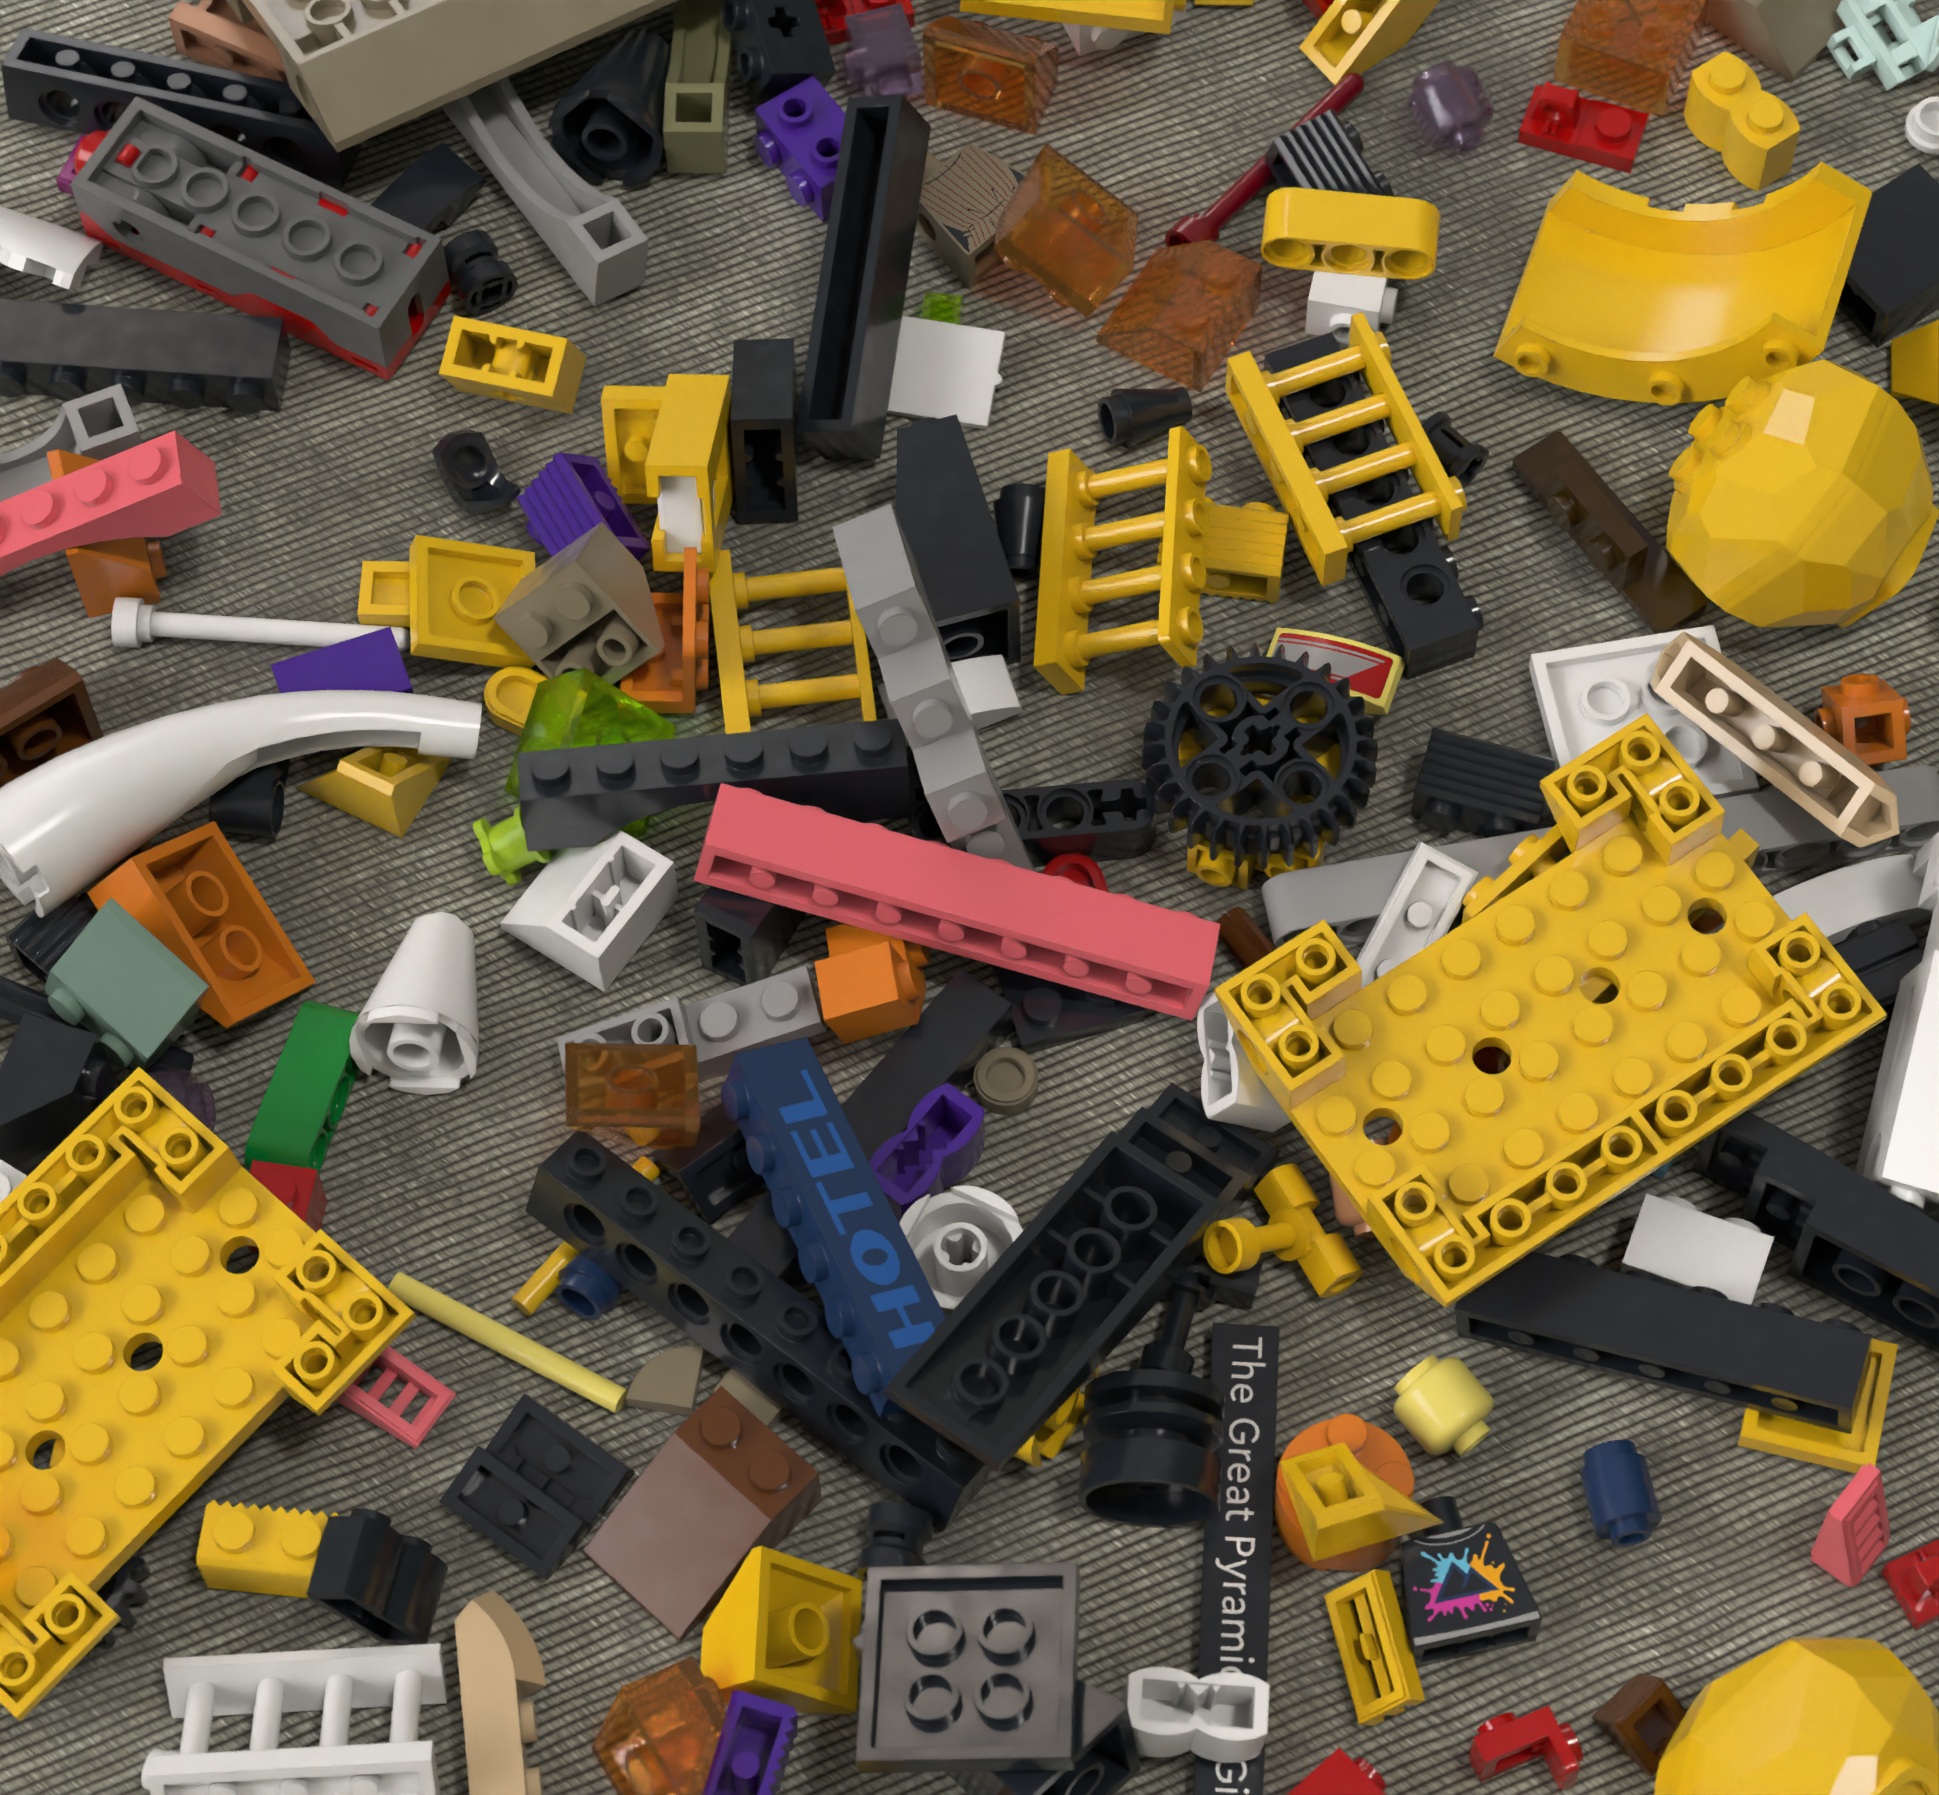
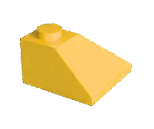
(786, 1634)

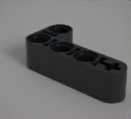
(1040, 807)

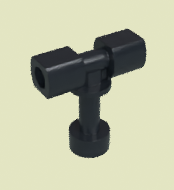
(1190, 1293)

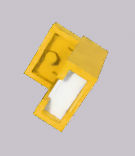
(677, 453)

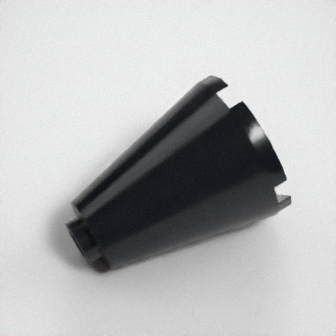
(616, 112)

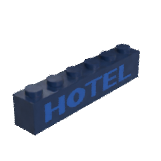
(833, 1211)

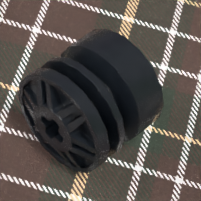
(1152, 1448)

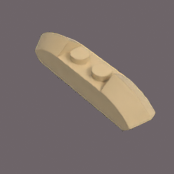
(1776, 741)
(496, 1672)

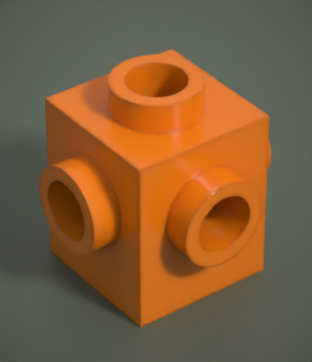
(1882, 721)

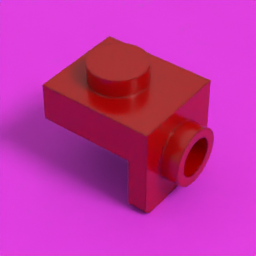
(1510, 1742)

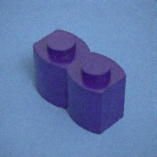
(935, 1150)

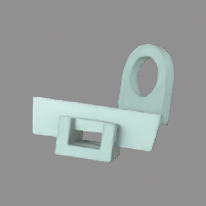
(1915, 45)

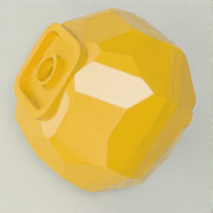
(1802, 499)
(1808, 1723)

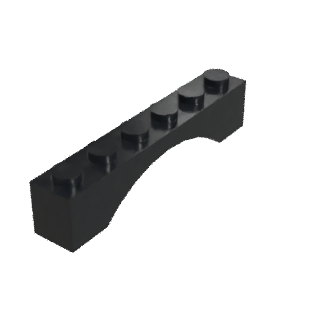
(592, 790)

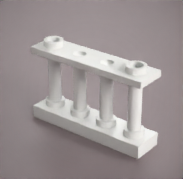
(294, 1683)

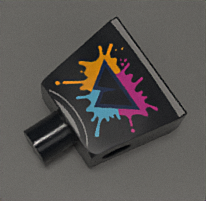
(1462, 1590)

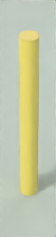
(508, 1342)

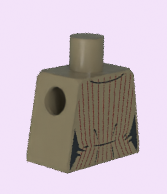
(963, 207)

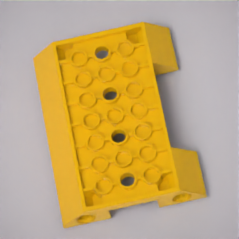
(1590, 1086)
(125, 1248)

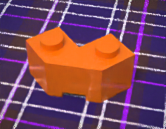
(870, 982)

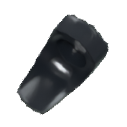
(472, 473)

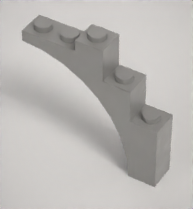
(925, 688)

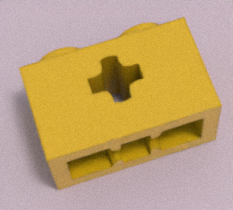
(512, 364)

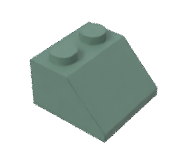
(125, 988)

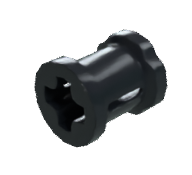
(1454, 451)

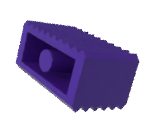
(572, 500)
(752, 1747)

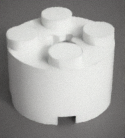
(957, 1227)

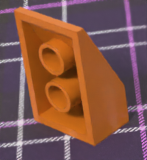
(213, 919)

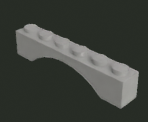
(577, 222)

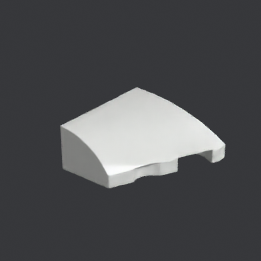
(46, 248)

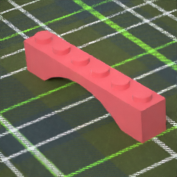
(130, 495)

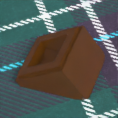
(1642, 1719)

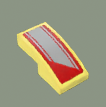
(1370, 670)

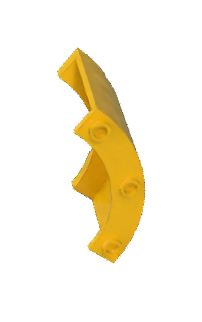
(1680, 300)

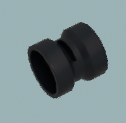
(480, 276)
(896, 1536)

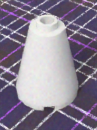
(423, 1011)

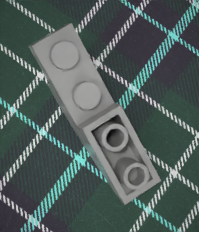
(721, 1025)

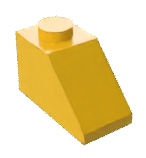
(1362, 33)

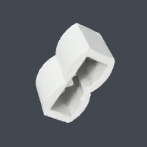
(1228, 1082)
(1212, 1716)

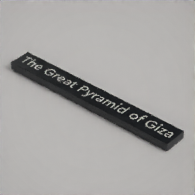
(1240, 1535)

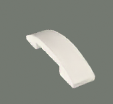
(1856, 894)

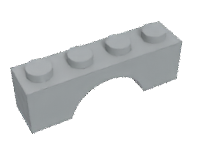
(87, 426)

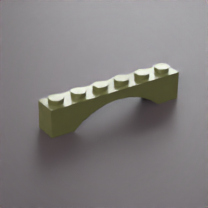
(698, 89)

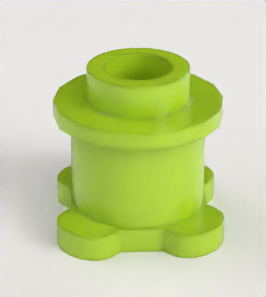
(506, 847)

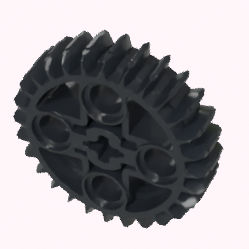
(1260, 747)

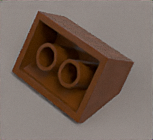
(43, 718)

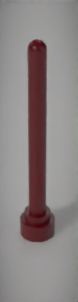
(1207, 225)

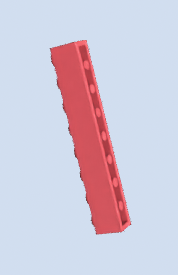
(957, 902)

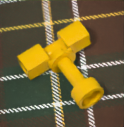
(1290, 1233)

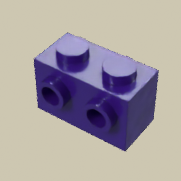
(803, 139)

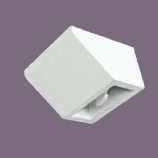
(595, 906)

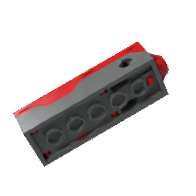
(260, 236)

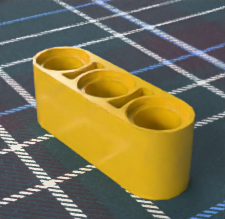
(1350, 233)

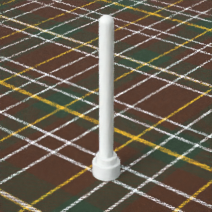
(140, 623)

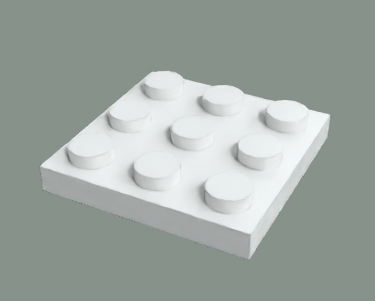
(1606, 686)

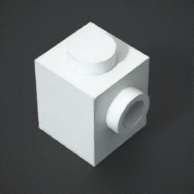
(1338, 296)

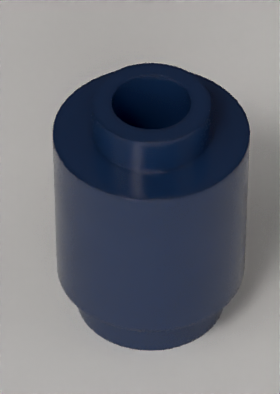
(1619, 1493)

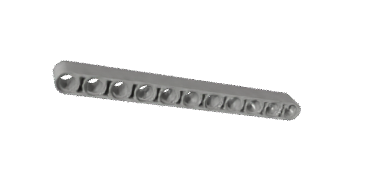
(1789, 838)

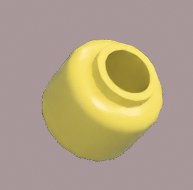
(1443, 1406)

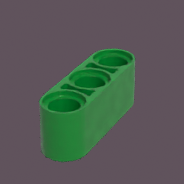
(306, 1090)

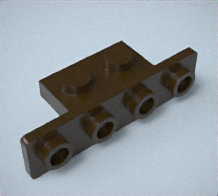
(1609, 534)

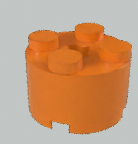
(1373, 1450)

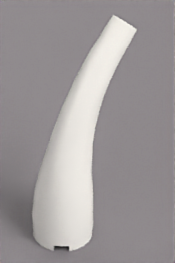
(118, 792)

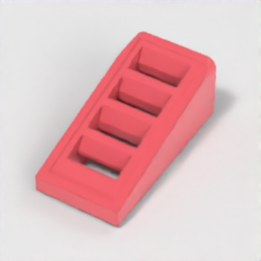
(389, 1419)
(1854, 1529)

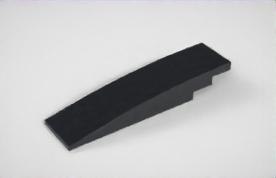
(1844, 1228)
(1080, 1276)

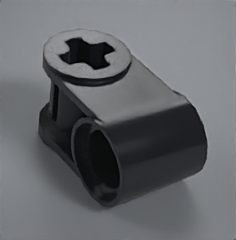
(252, 802)

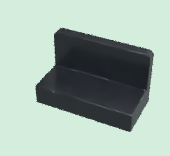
(715, 1170)

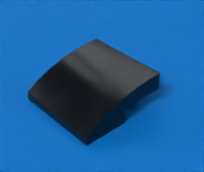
(537, 1487)

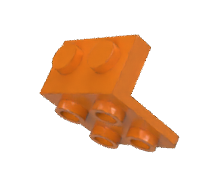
(672, 676)

